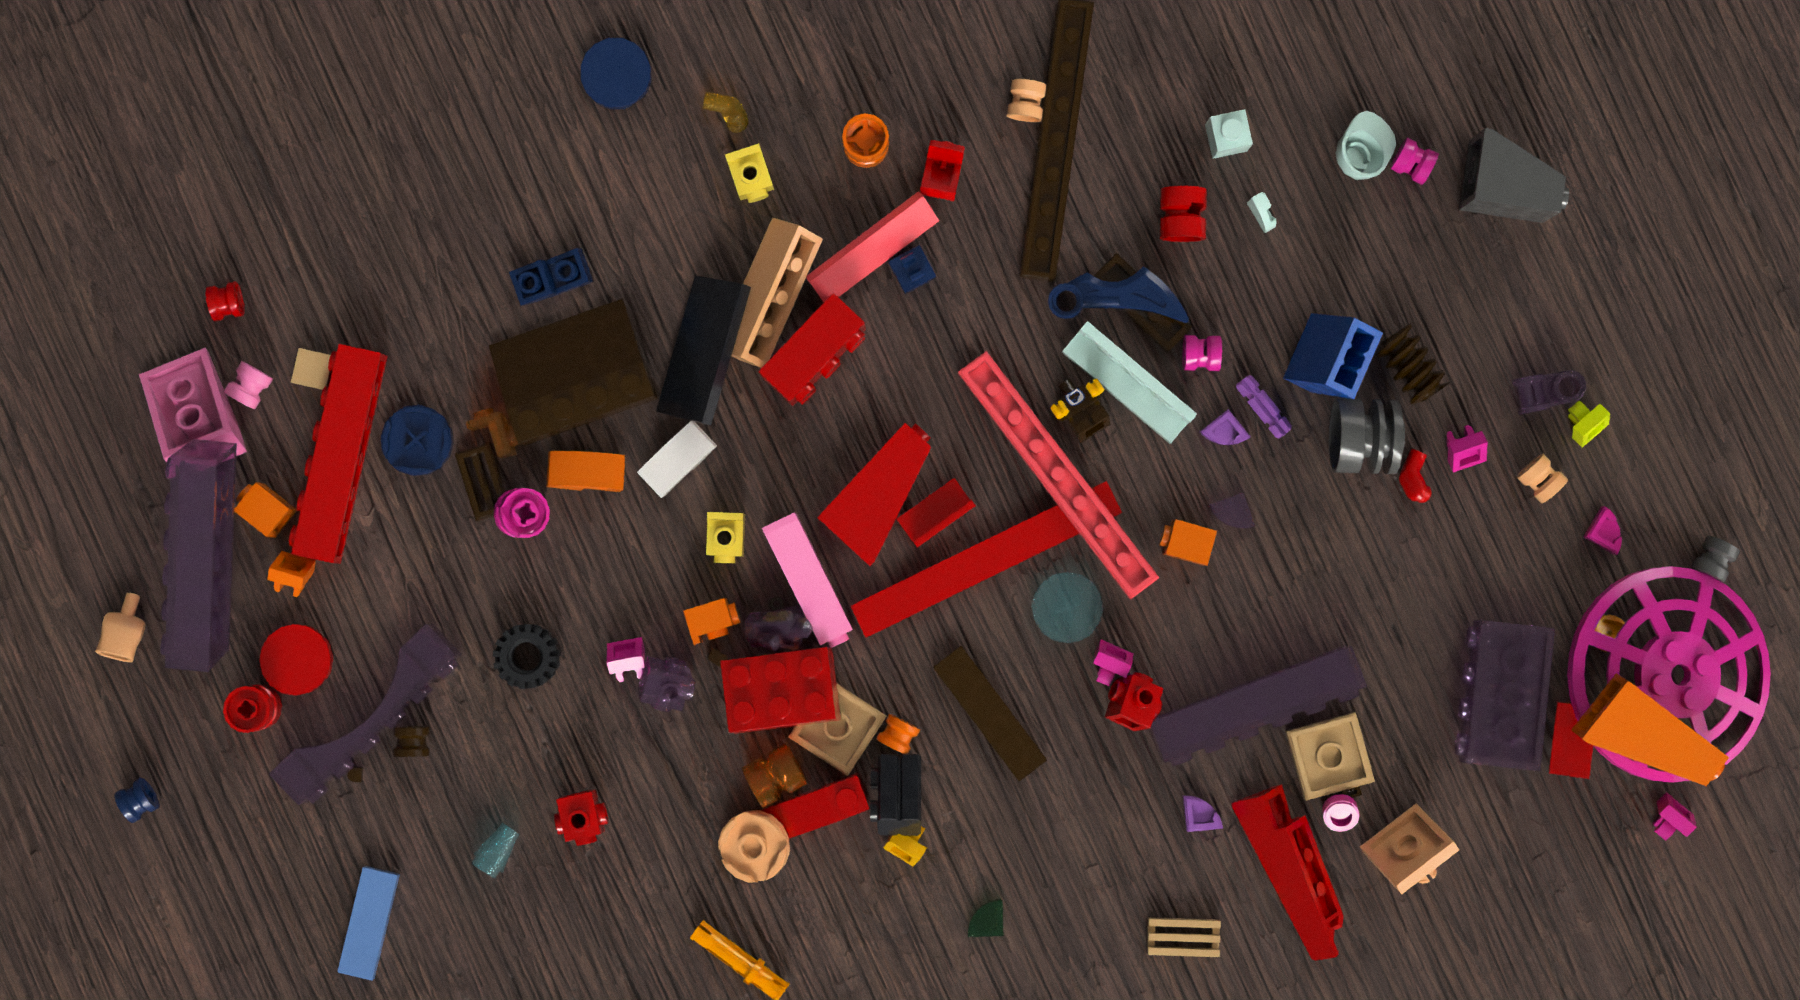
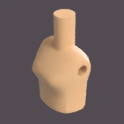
(121, 631)

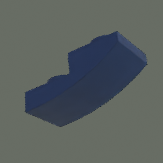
(551, 277)

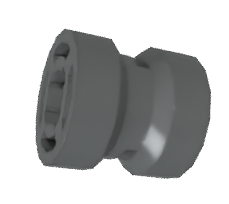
(1716, 558)

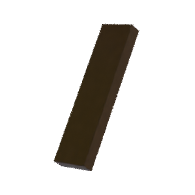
(990, 713)

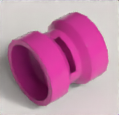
(1414, 161)
(1202, 353)

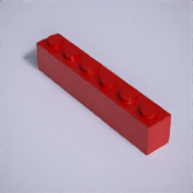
(338, 454)

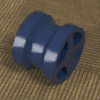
(136, 800)

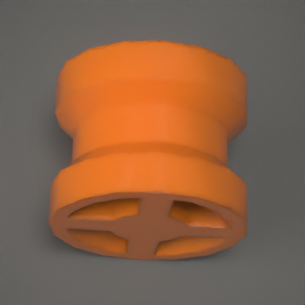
(898, 734)

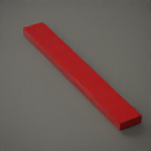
(971, 566)

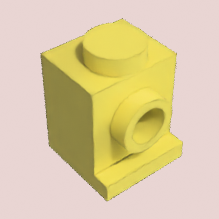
(746, 158)
(730, 522)

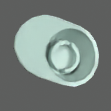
(1365, 146)

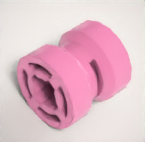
(248, 385)

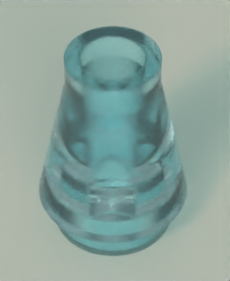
(495, 851)

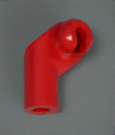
(1411, 478)

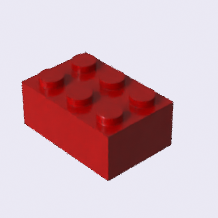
(814, 351)
(780, 690)

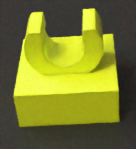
(1587, 423)

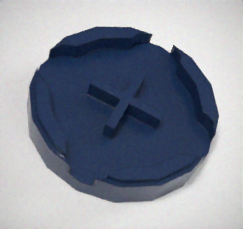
(615, 73)
(417, 440)

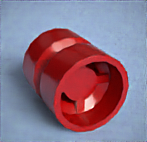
(1183, 213)
(252, 708)

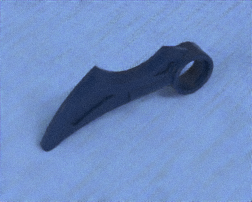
(1139, 292)

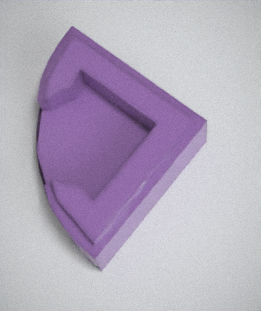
(1225, 430)
(1200, 815)

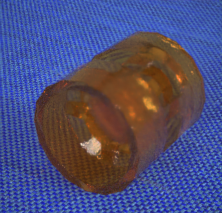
(774, 775)

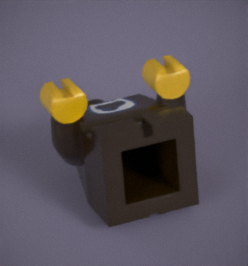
(1082, 409)

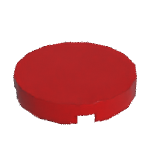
(296, 659)

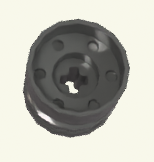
(1371, 436)

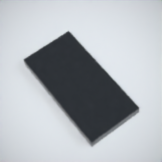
(703, 349)

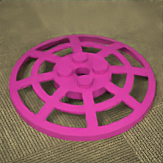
(1673, 648)

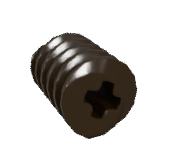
(1411, 365)

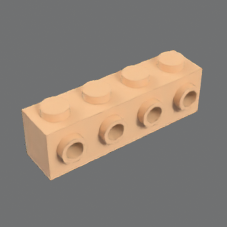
(775, 285)

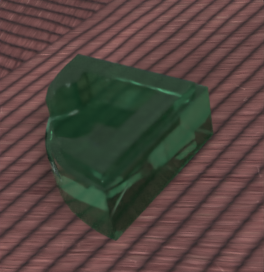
(987, 920)

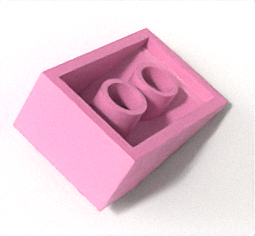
(189, 404)

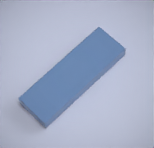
(368, 923)

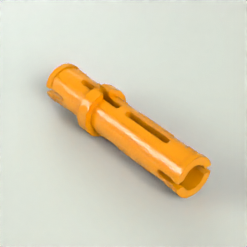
(740, 961)

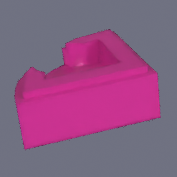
(1605, 531)

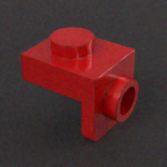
(942, 170)

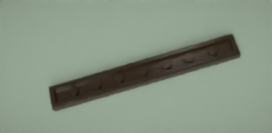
(1056, 140)

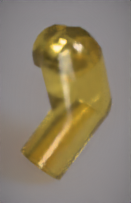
(730, 108)

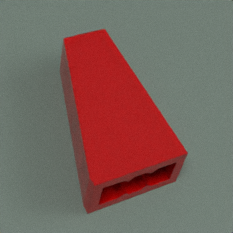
(874, 497)

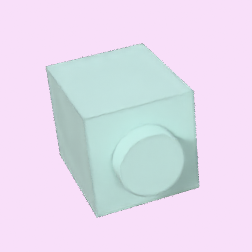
(1228, 134)

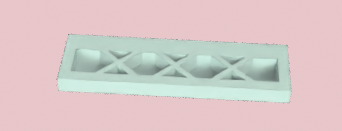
(1129, 382)

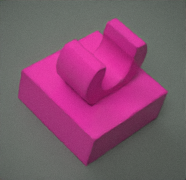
(1466, 450)
(626, 656)
(1111, 661)
(1673, 817)

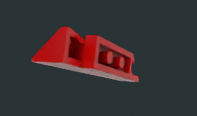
(1293, 867)

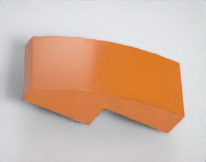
(585, 470)

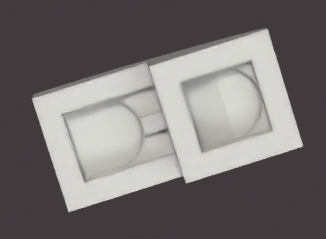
(677, 459)

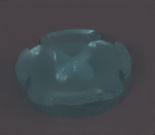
(1067, 607)

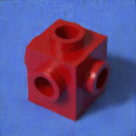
(1134, 701)
(587, 805)

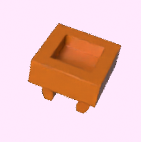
(291, 571)

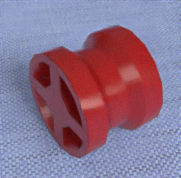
(225, 301)

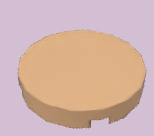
(754, 846)

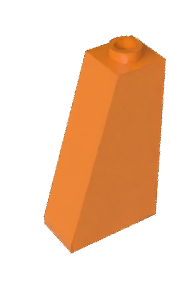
(1643, 730)

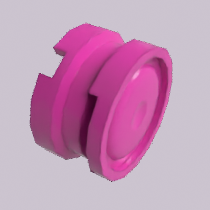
(521, 513)

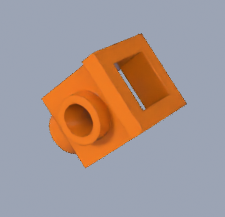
(711, 619)

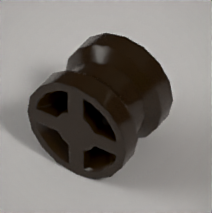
(411, 741)

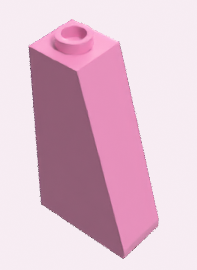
(808, 580)

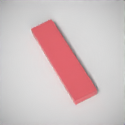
(873, 247)

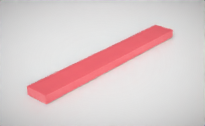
(1058, 475)

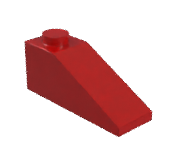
(821, 806)

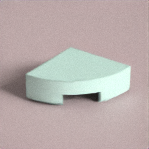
(1259, 206)

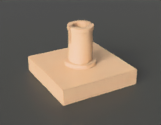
(1409, 849)

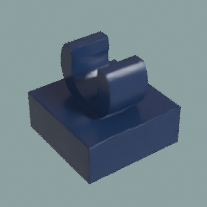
(912, 269)

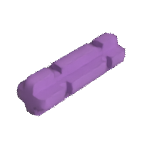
(1264, 406)

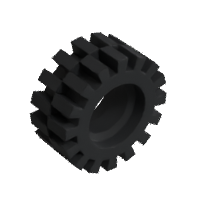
(548, 656)

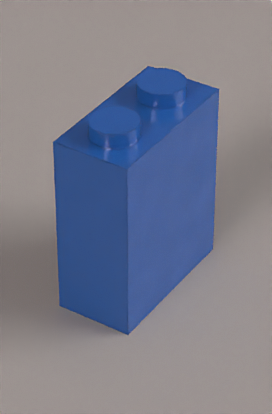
(1333, 355)

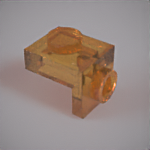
(502, 433)

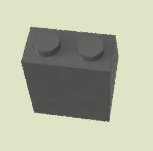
(1510, 181)

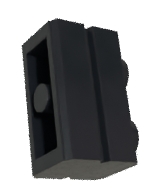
(898, 795)

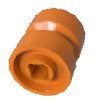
(865, 140)

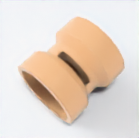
(1026, 100)
(1538, 478)

